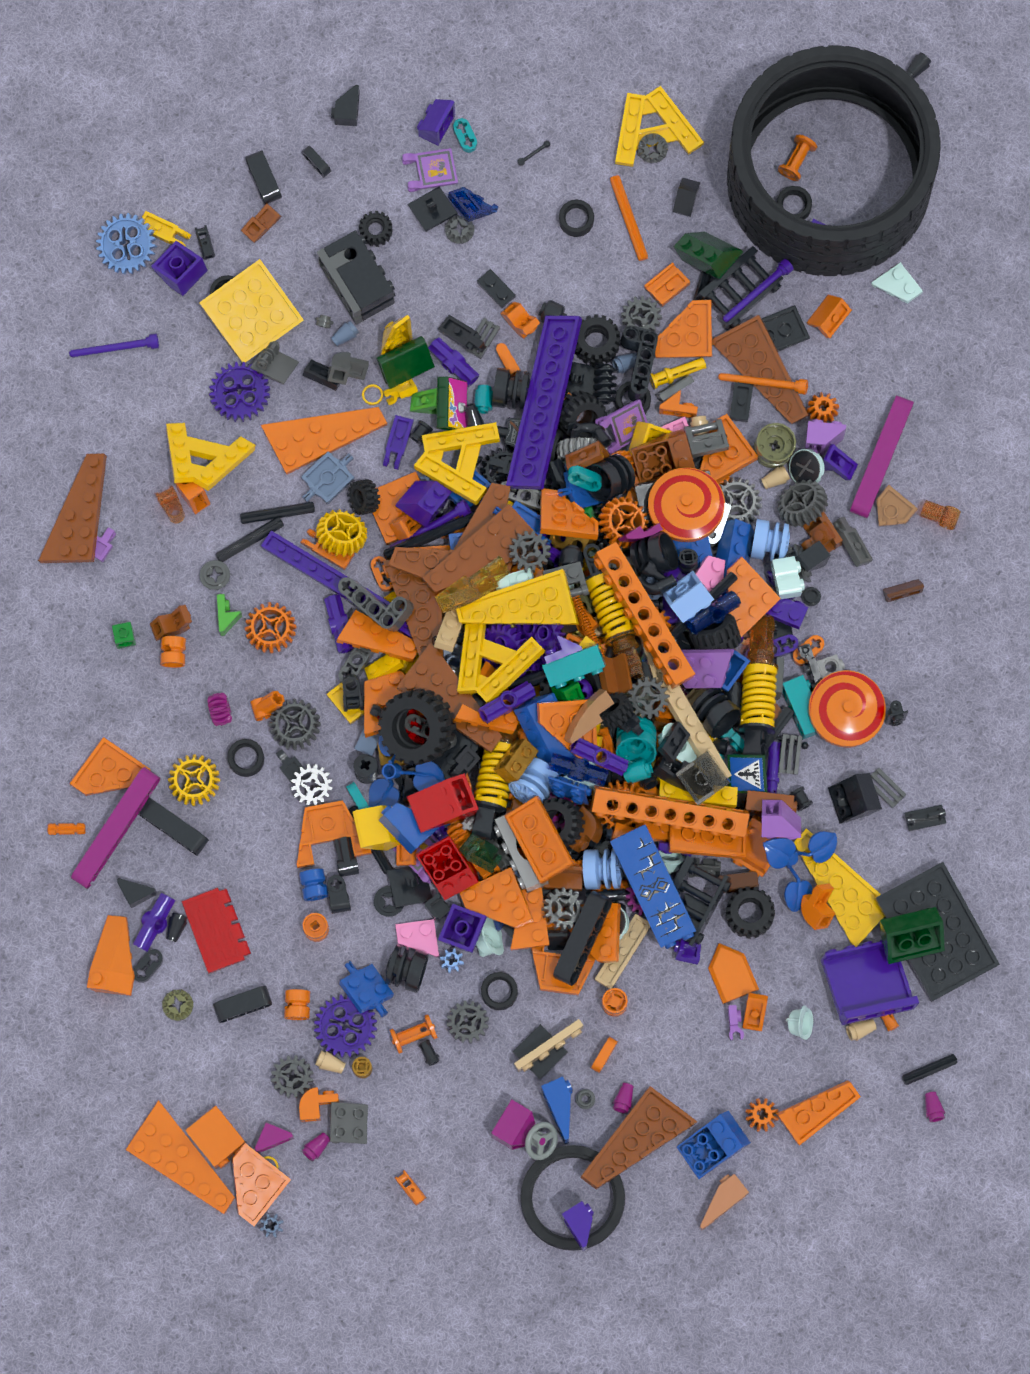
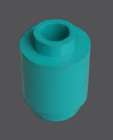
(483, 398)
(638, 771)

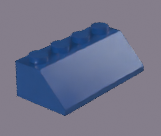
(735, 543)
(536, 734)

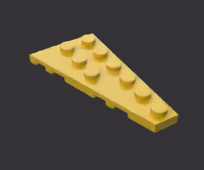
(534, 601)
(852, 896)

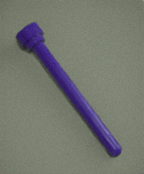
(784, 268)
(150, 341)
(461, 509)

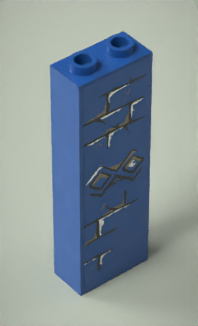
(653, 886)

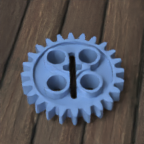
(142, 240)

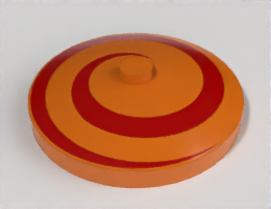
(686, 504)
(846, 709)

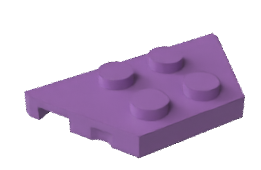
(709, 667)

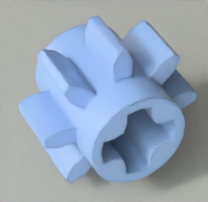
(455, 964)

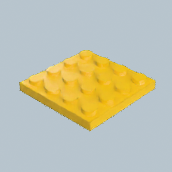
(251, 311)

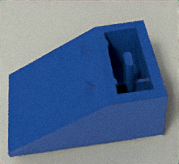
(713, 1144)

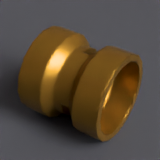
(365, 1067)

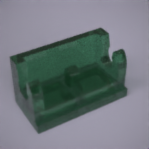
(480, 853)

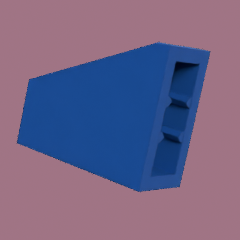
(403, 826)

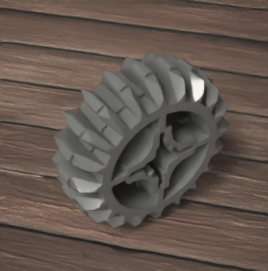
(813, 500)
(298, 717)

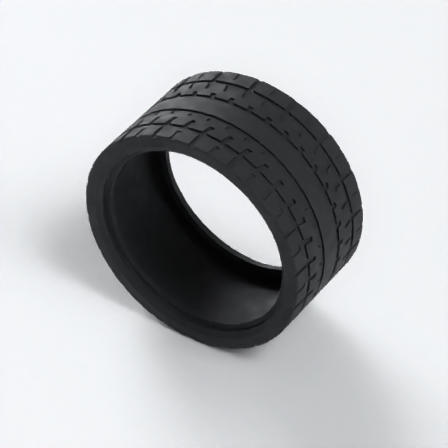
(847, 76)

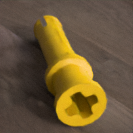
(668, 375)

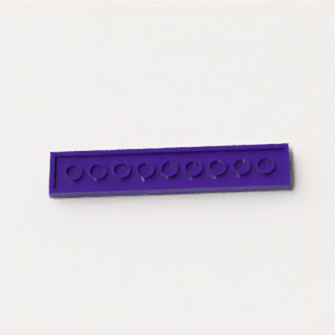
(544, 402)

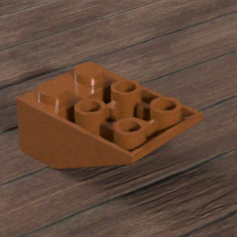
(662, 455)

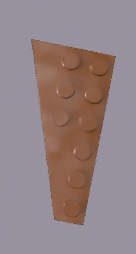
(642, 1132)

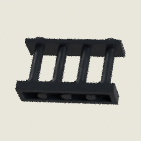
(736, 270)
(681, 883)

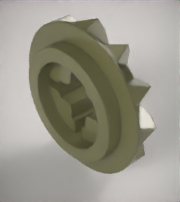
(185, 1009)

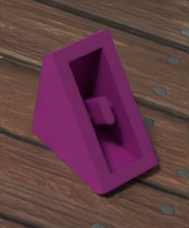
(271, 1137)

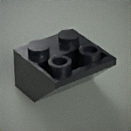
(854, 797)

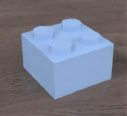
(688, 597)

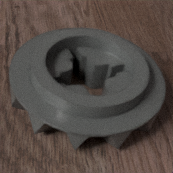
(652, 139)
(466, 233)
(220, 568)

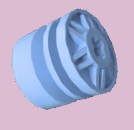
(770, 540)
(533, 782)
(601, 869)

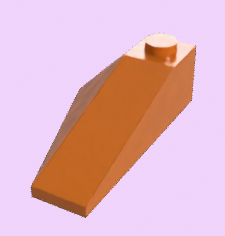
(112, 964)

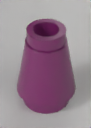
(623, 1099)
(934, 1108)
(316, 1146)

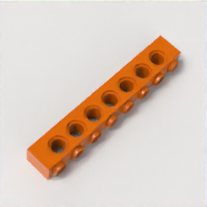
(644, 605)
(602, 795)

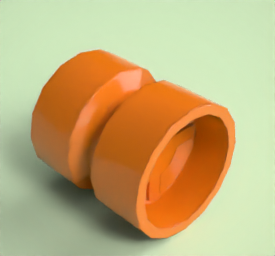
(173, 651)
(315, 927)
(614, 1002)
(297, 1004)

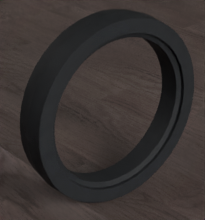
(539, 1229)

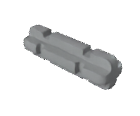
(468, 822)

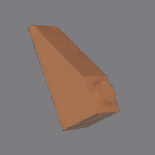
(726, 1196)

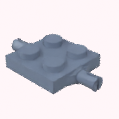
(327, 477)

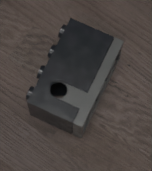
(356, 276)

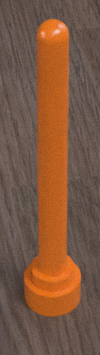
(799, 386)

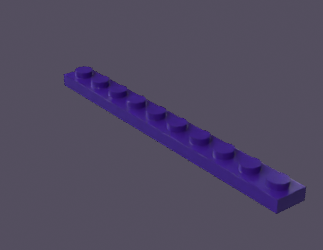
(315, 569)

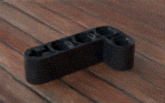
(641, 365)

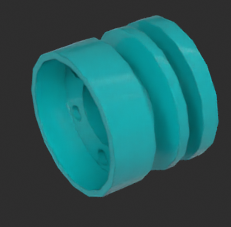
(637, 747)

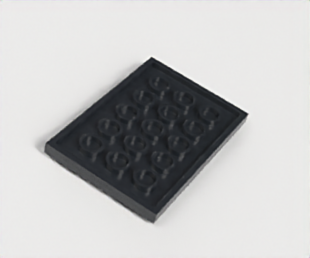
(966, 947)

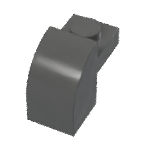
(345, 366)

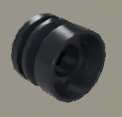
(510, 388)
(616, 477)
(658, 549)
(716, 712)
(406, 968)

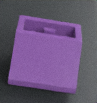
(821, 435)
(779, 820)

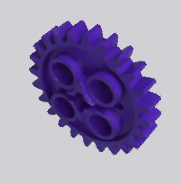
(241, 408)
(504, 636)
(543, 636)
(338, 1042)

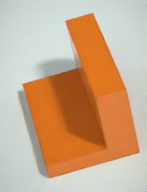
(829, 315)

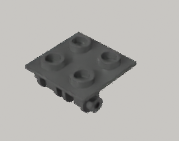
(274, 363)
(348, 1123)

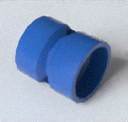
(313, 884)

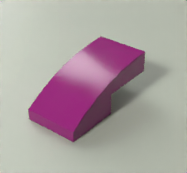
(638, 533)

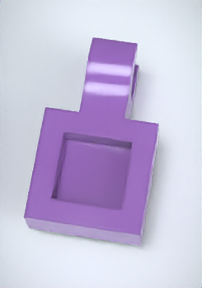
(103, 546)
(734, 1017)

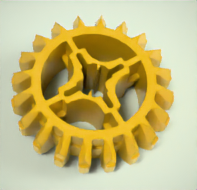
(343, 528)
(180, 770)

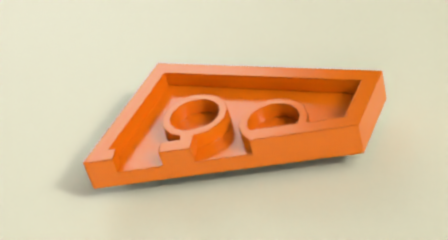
(534, 933)

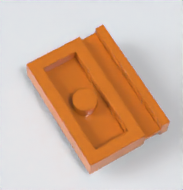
(667, 284)

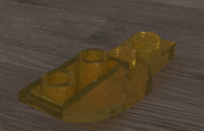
(473, 588)

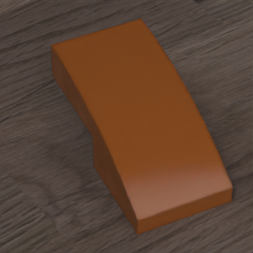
(261, 223)

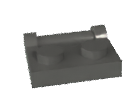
(707, 443)
(574, 575)

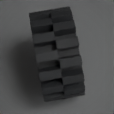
(376, 218)
(363, 497)
(618, 711)

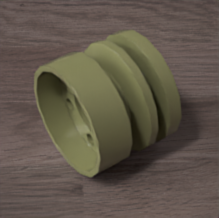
(781, 437)

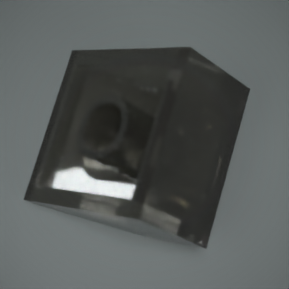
(703, 777)

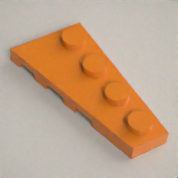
(366, 633)
(815, 1112)

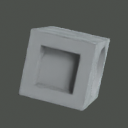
(832, 660)

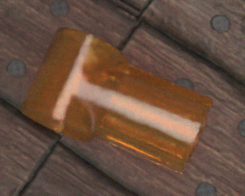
(944, 516)

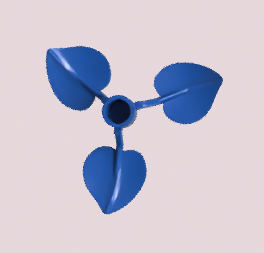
(382, 790)
(783, 852)

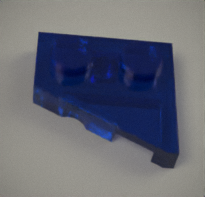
(471, 204)

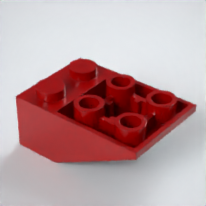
(443, 803)
(448, 867)

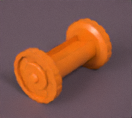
(804, 145)
(413, 1034)

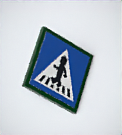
(747, 772)

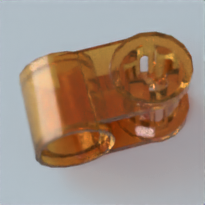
(169, 502)

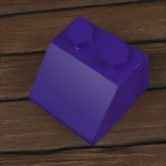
(437, 120)
(179, 268)
(424, 501)
(462, 928)
(579, 1223)

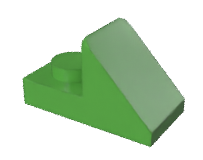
(424, 402)
(226, 619)

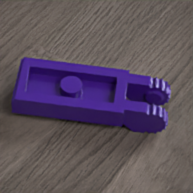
(398, 440)

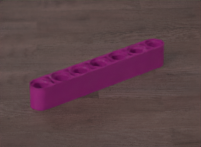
(881, 456)
(115, 827)

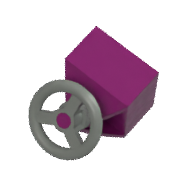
(518, 1130)

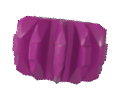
(219, 709)

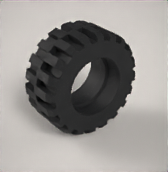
(394, 730)

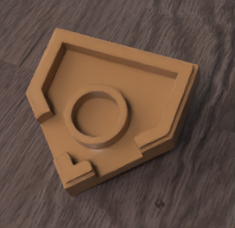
(894, 508)

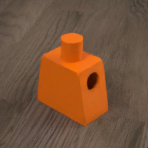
(193, 495)

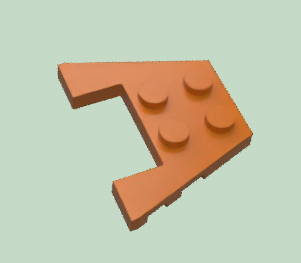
(379, 692)
(506, 723)
(326, 824)
(658, 833)
(545, 965)

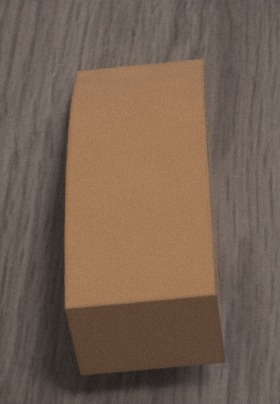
(588, 715)

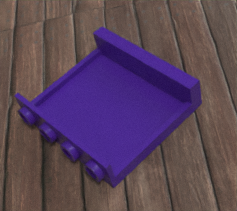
(865, 983)

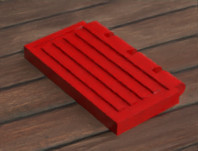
(214, 930)

